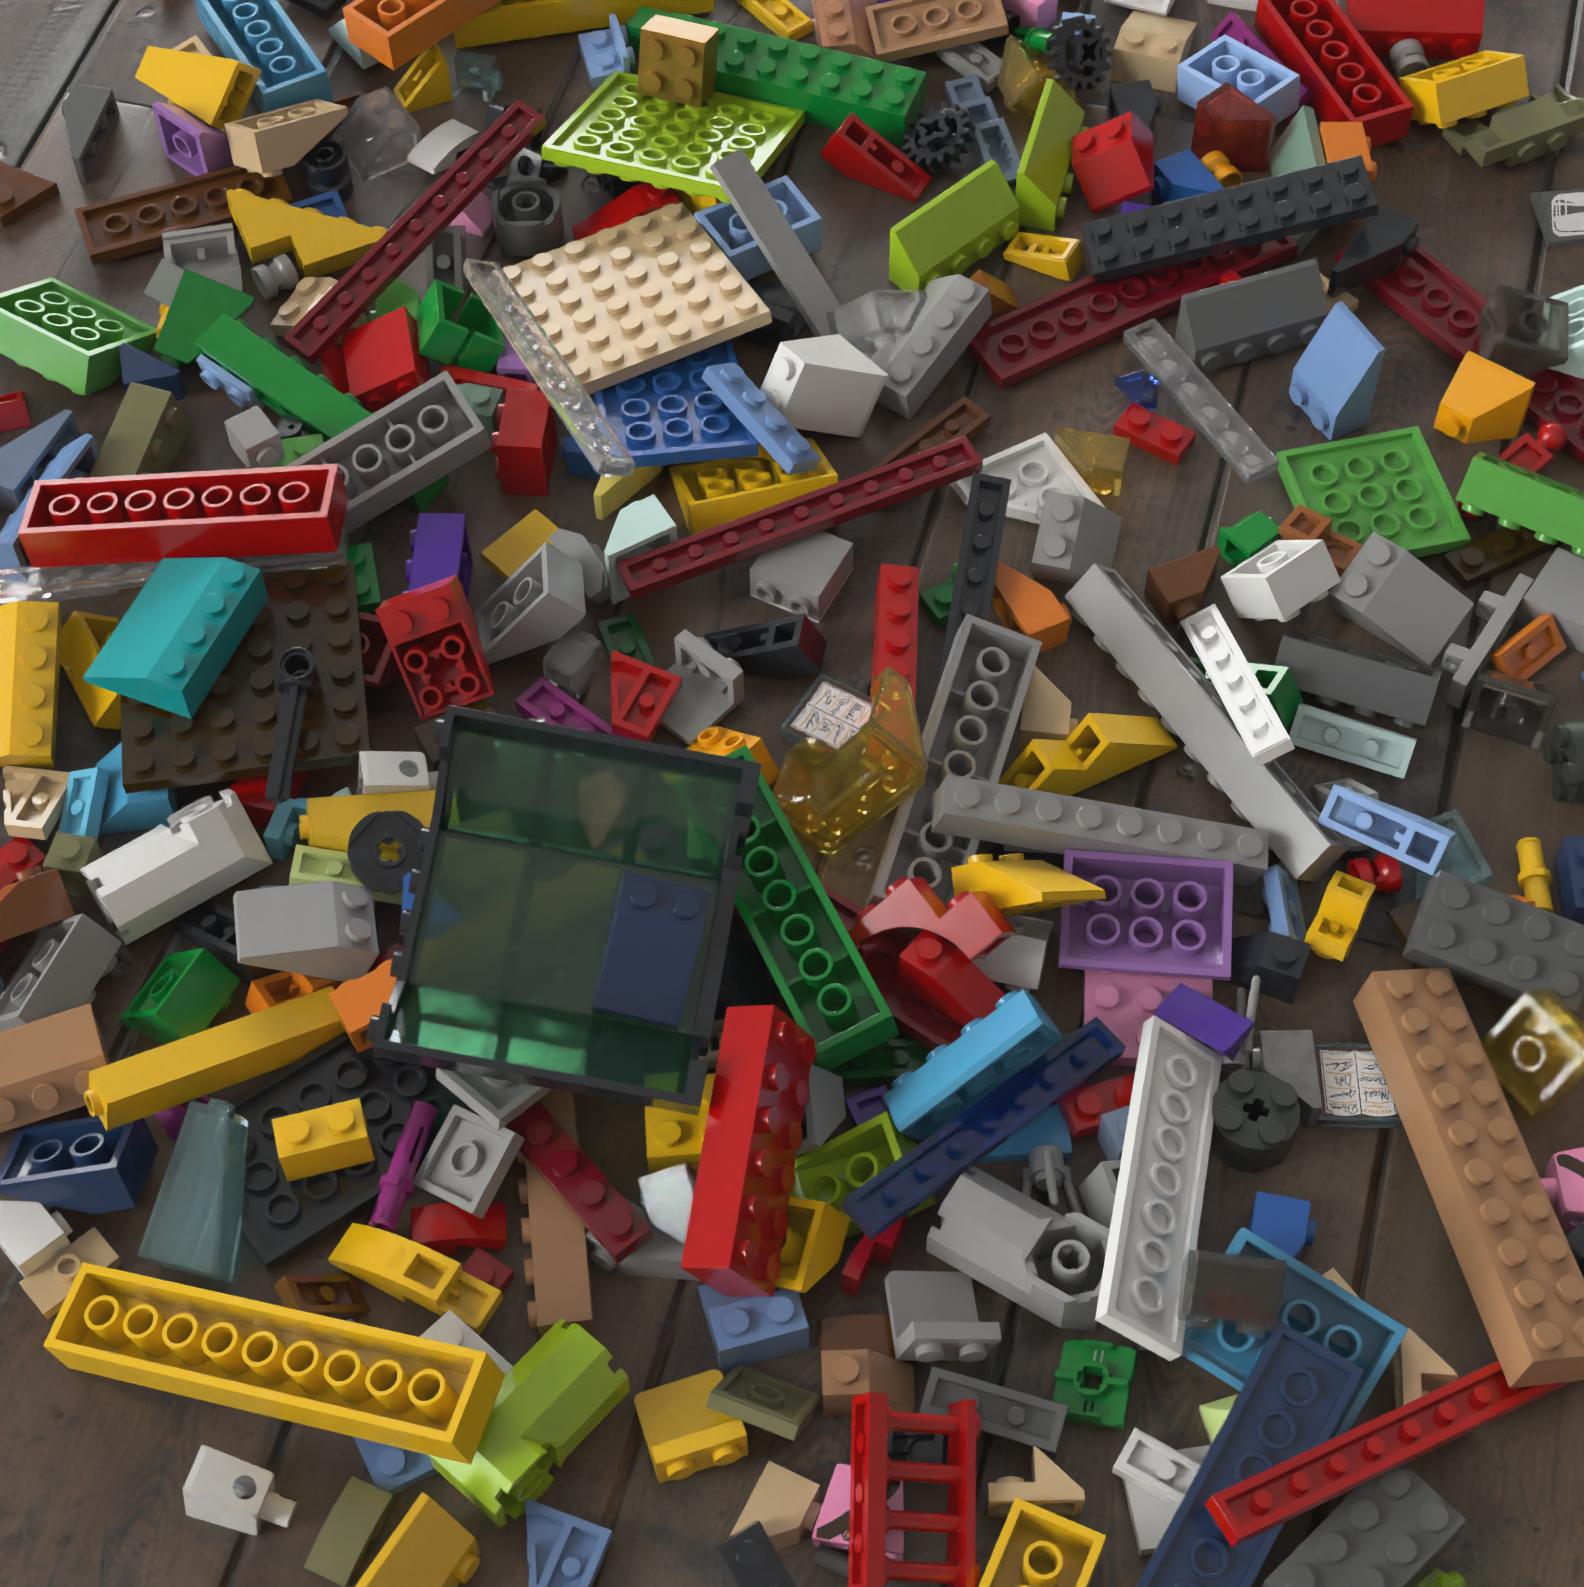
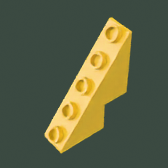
(317, 240)
(1091, 754)

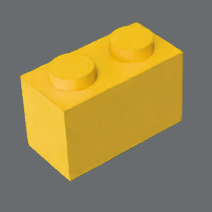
(323, 1139)

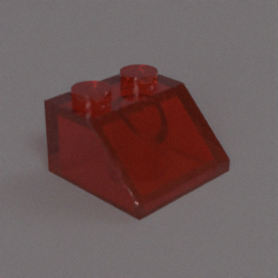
(1235, 126)

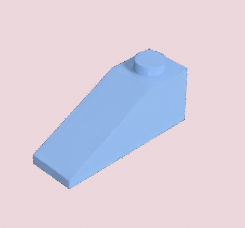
(1387, 829)

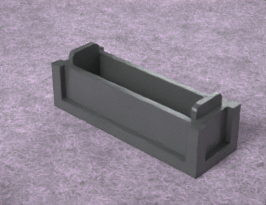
(1000, 1409)

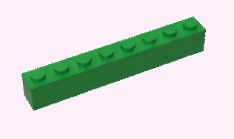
(290, 388)

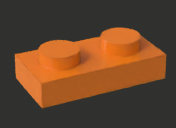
(1529, 648)

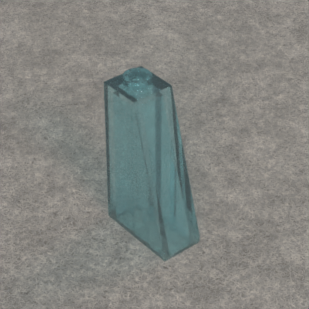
(201, 1196)

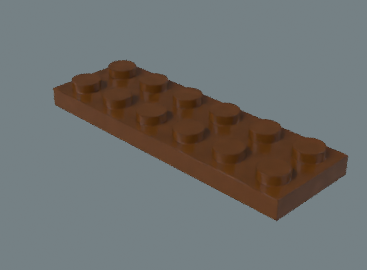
(138, 219)

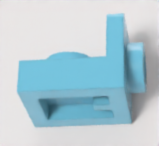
(284, 828)

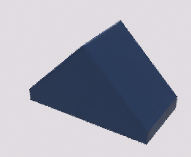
(149, 371)

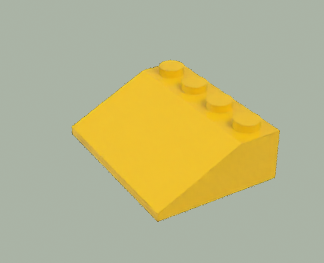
(736, 487)

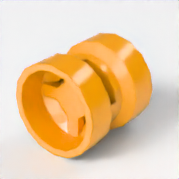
(1221, 169)

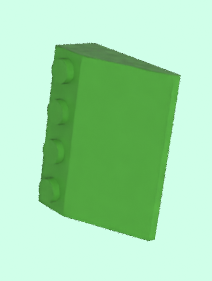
(68, 334)

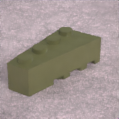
(143, 434)

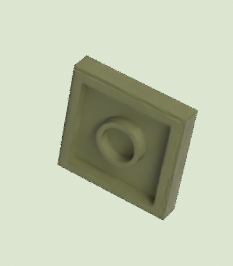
(764, 1401)

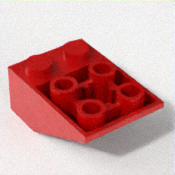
(437, 646)

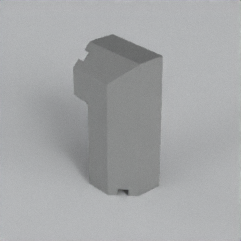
(1023, 1249)

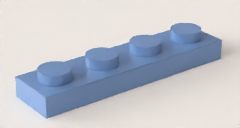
(761, 418)

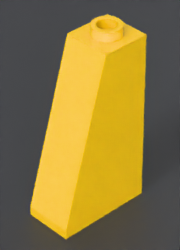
(202, 84)
(332, 819)

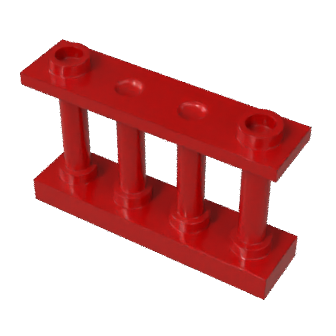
(874, 1469)

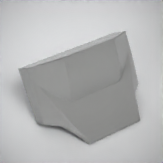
(592, 562)

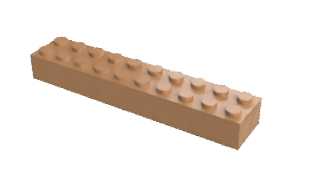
(1478, 1173)

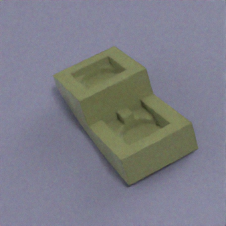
(348, 1531)

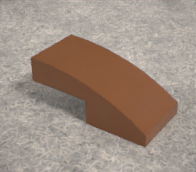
(1311, 525)

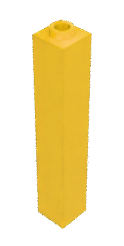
(211, 1059)

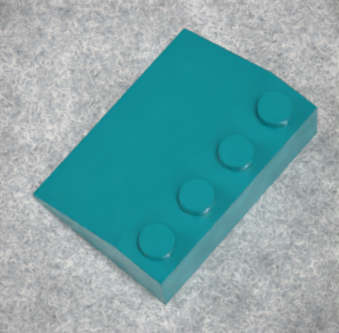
(180, 632)

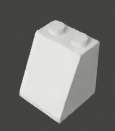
(824, 385)

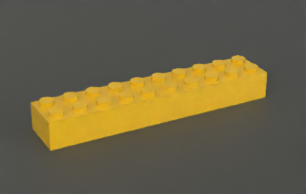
(277, 1362)

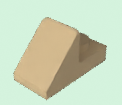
(1418, 1370)
(1049, 1490)

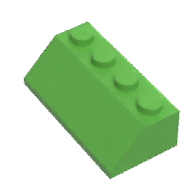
(1524, 500)

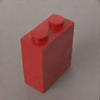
(384, 359)

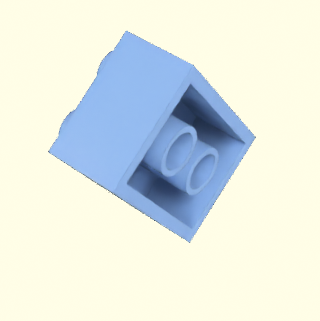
(1243, 68)
(736, 241)

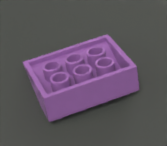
(1155, 918)

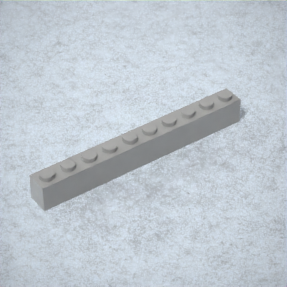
(1201, 720)

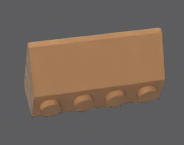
(48, 1065)

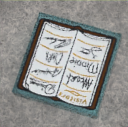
(827, 713)
(1353, 1088)

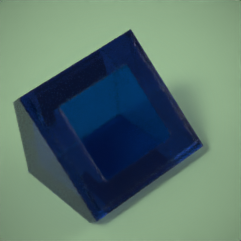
(1140, 387)

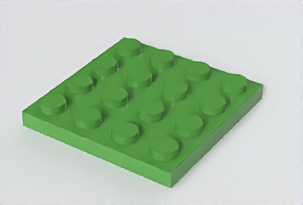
(1379, 486)

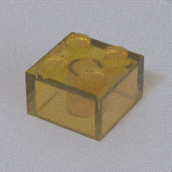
(1537, 1051)

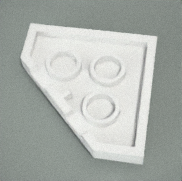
(1033, 470)

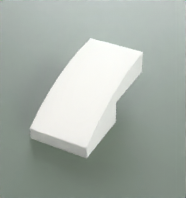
(439, 148)

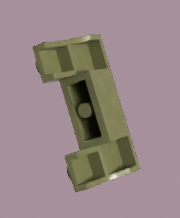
(1522, 131)

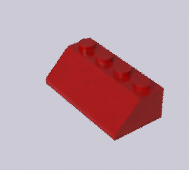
(1442, 26)

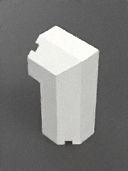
(176, 865)

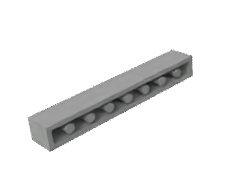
(1066, 822)

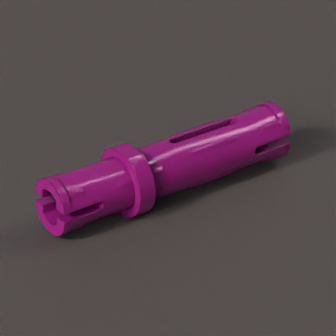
(398, 1182)

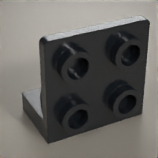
(786, 318)

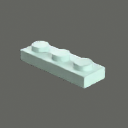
(1352, 740)

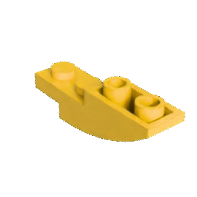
(415, 1273)

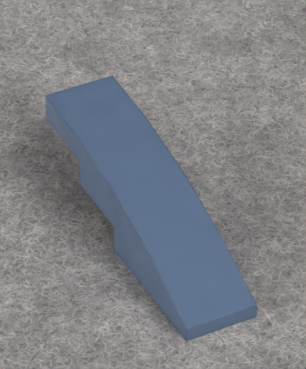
(991, 132)

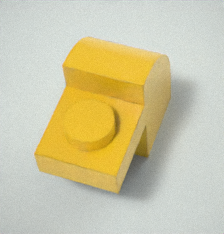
(1339, 916)

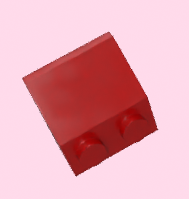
(1114, 161)

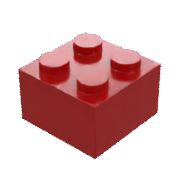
(525, 443)

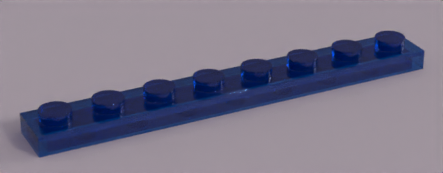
(982, 1128)

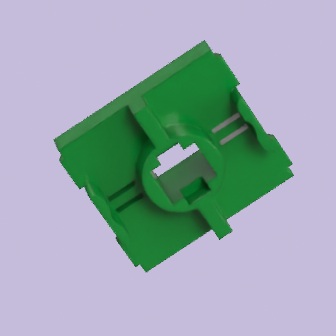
(1097, 1358)

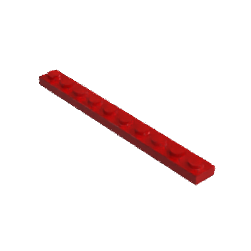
(1368, 1452)

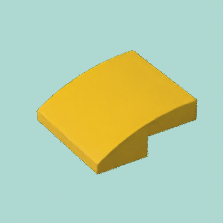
(518, 544)

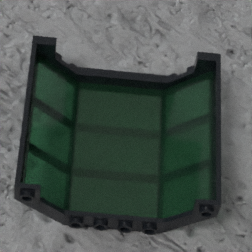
(522, 898)

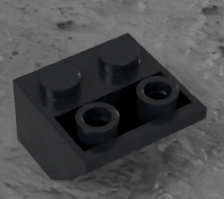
(742, 978)

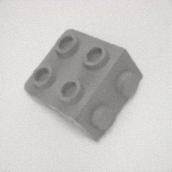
(708, 691)
(937, 1317)

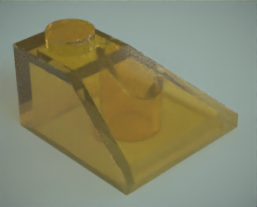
(1024, 77)

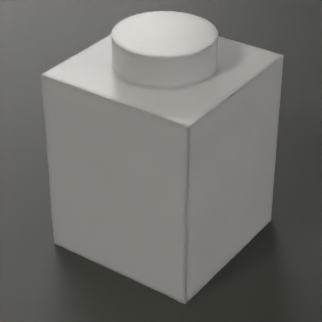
(255, 439)

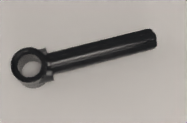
(287, 739)

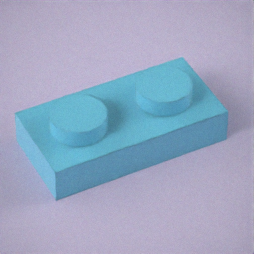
(84, 802)

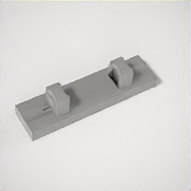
(1501, 615)

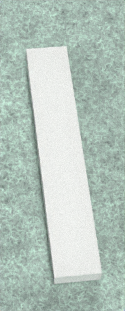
(1237, 685)

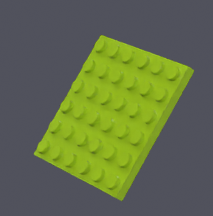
(669, 140)

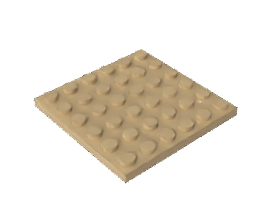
(637, 296)

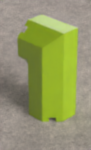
(538, 1419)

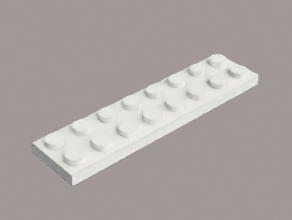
(1159, 1188)

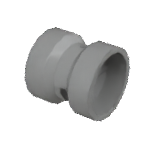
(1408, 58)
(276, 276)

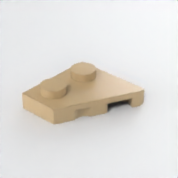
(33, 800)

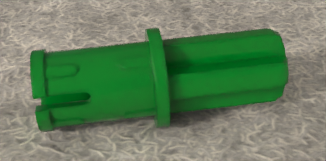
(1034, 37)

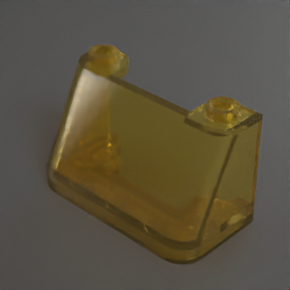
(845, 791)

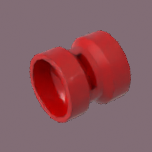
(1382, 871)

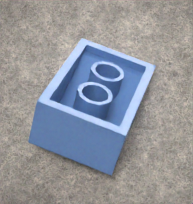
(1338, 374)

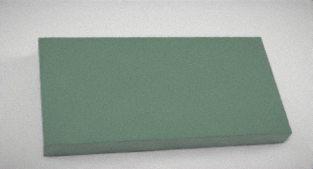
(1297, 150)

